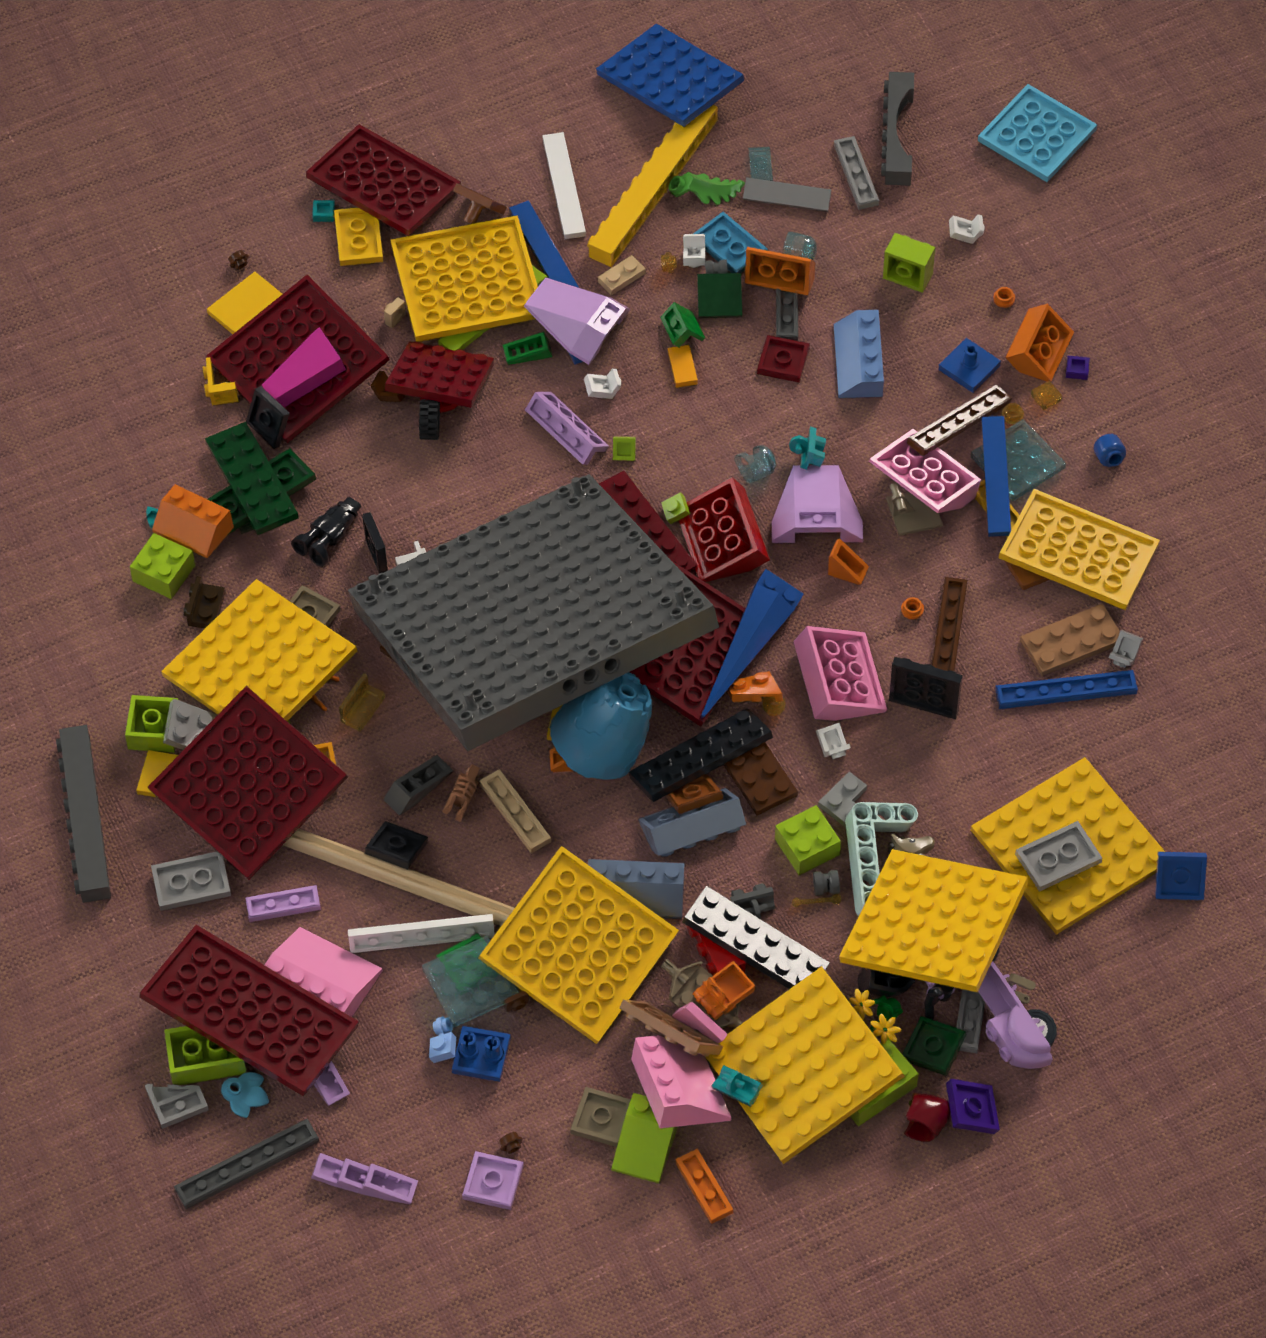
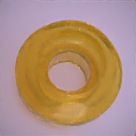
(668, 262)
(1012, 408)
(773, 710)

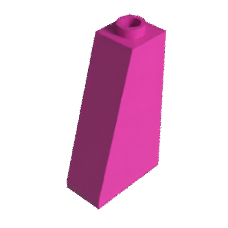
(305, 369)

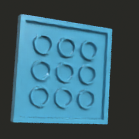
(1037, 132)

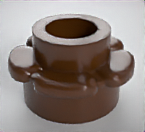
(238, 259)
(510, 1142)

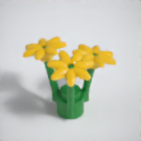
(887, 1012)

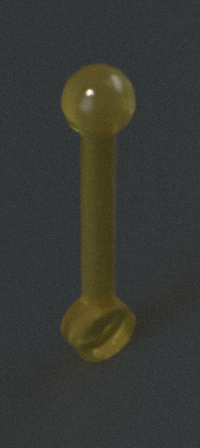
(835, 899)

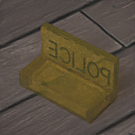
(360, 704)

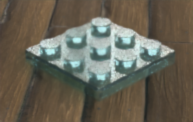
(1028, 459)
(467, 984)

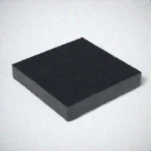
(267, 417)
(375, 543)
(396, 845)

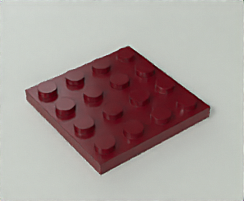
(439, 374)

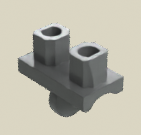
(755, 902)

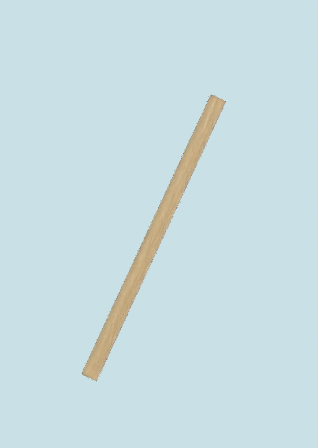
(397, 876)

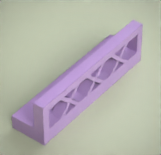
(565, 426)

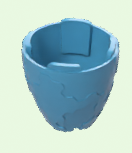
(604, 728)

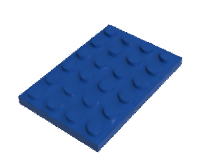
(670, 74)

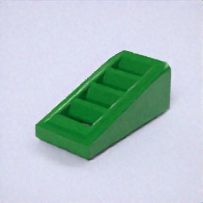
(531, 341)

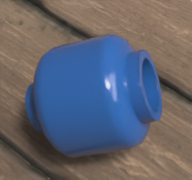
(1109, 450)

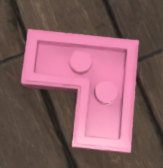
(697, 1019)

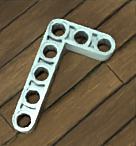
(867, 850)

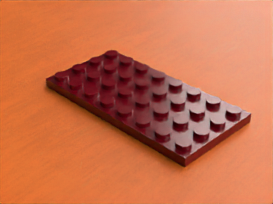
(249, 1010)

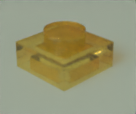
(1046, 395)

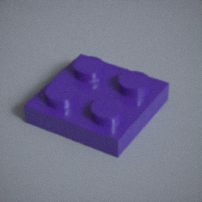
(972, 1106)

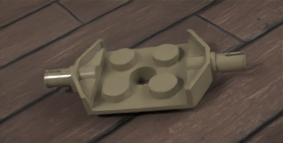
(686, 981)

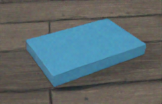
(728, 241)

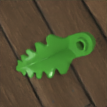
(705, 188)

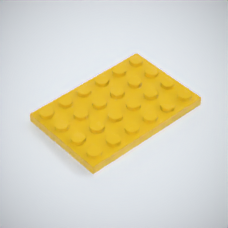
(1079, 549)

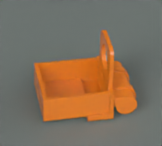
(724, 991)

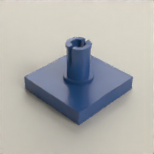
(969, 365)
(1181, 875)

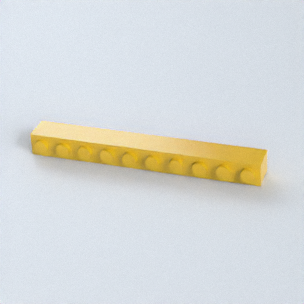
(649, 187)

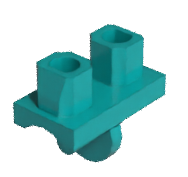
(809, 448)
(737, 1086)

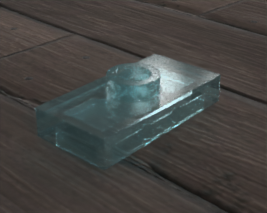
(760, 163)

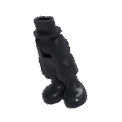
(328, 529)

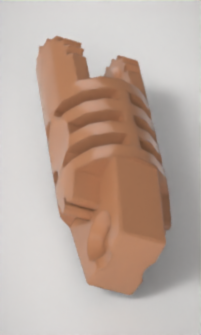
(462, 792)

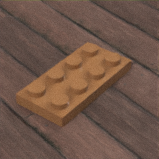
(1071, 639)
(673, 1029)

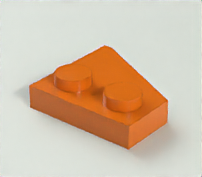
(754, 688)

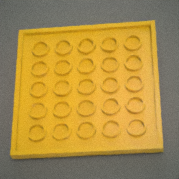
(465, 278)
(261, 645)
(1072, 796)
(934, 920)
(578, 944)
(812, 1062)

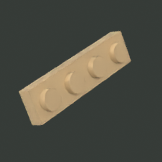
(515, 811)

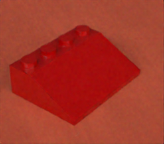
(723, 532)

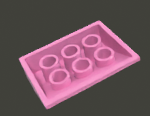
(931, 478)
(839, 673)
(325, 970)
(677, 1084)

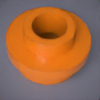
(1004, 292)
(914, 603)

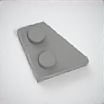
(176, 1103)

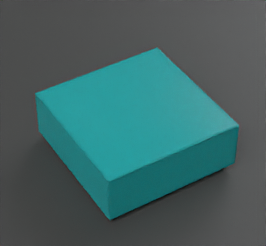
(323, 210)

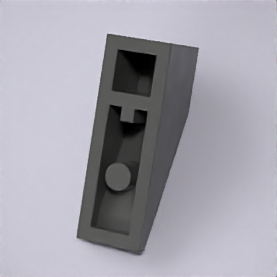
(416, 784)

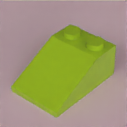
(642, 1144)

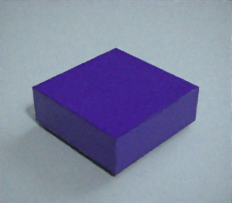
(1077, 367)

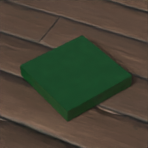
(719, 295)
(934, 1045)

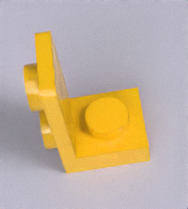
(218, 393)

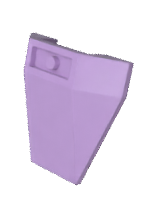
(575, 316)
(816, 503)

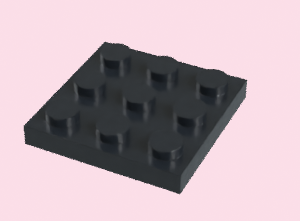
(925, 687)

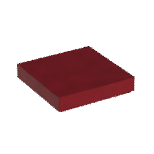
(783, 358)

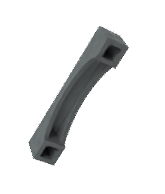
(898, 164)

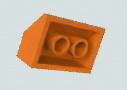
(779, 271)
(1040, 343)
(192, 521)

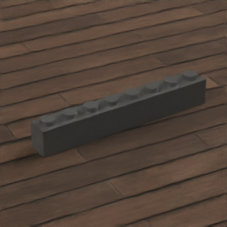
(84, 814)

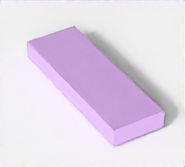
(282, 903)

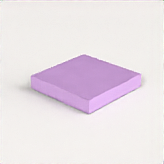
(492, 1180)

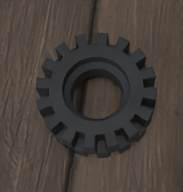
(429, 419)

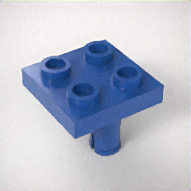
(481, 1053)

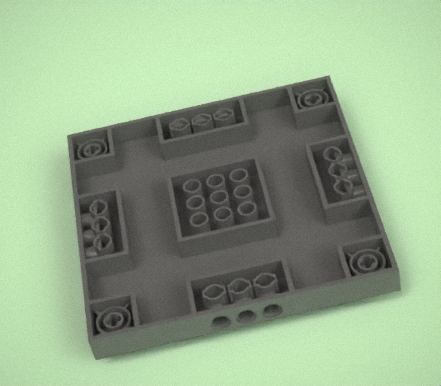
(531, 611)

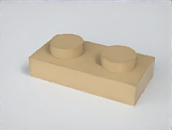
(621, 275)

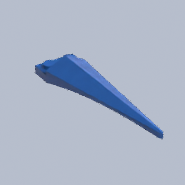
(766, 610)

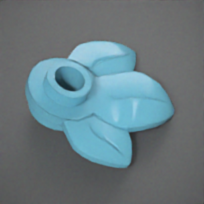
(248, 1093)

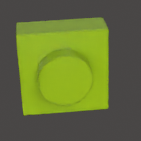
(624, 448)
(675, 508)

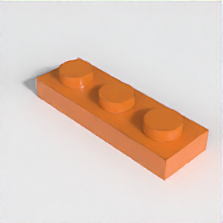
(704, 1186)

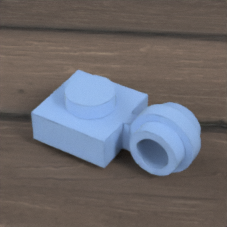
(444, 1045)

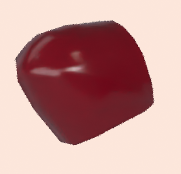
(926, 1116)

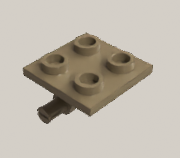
(911, 513)

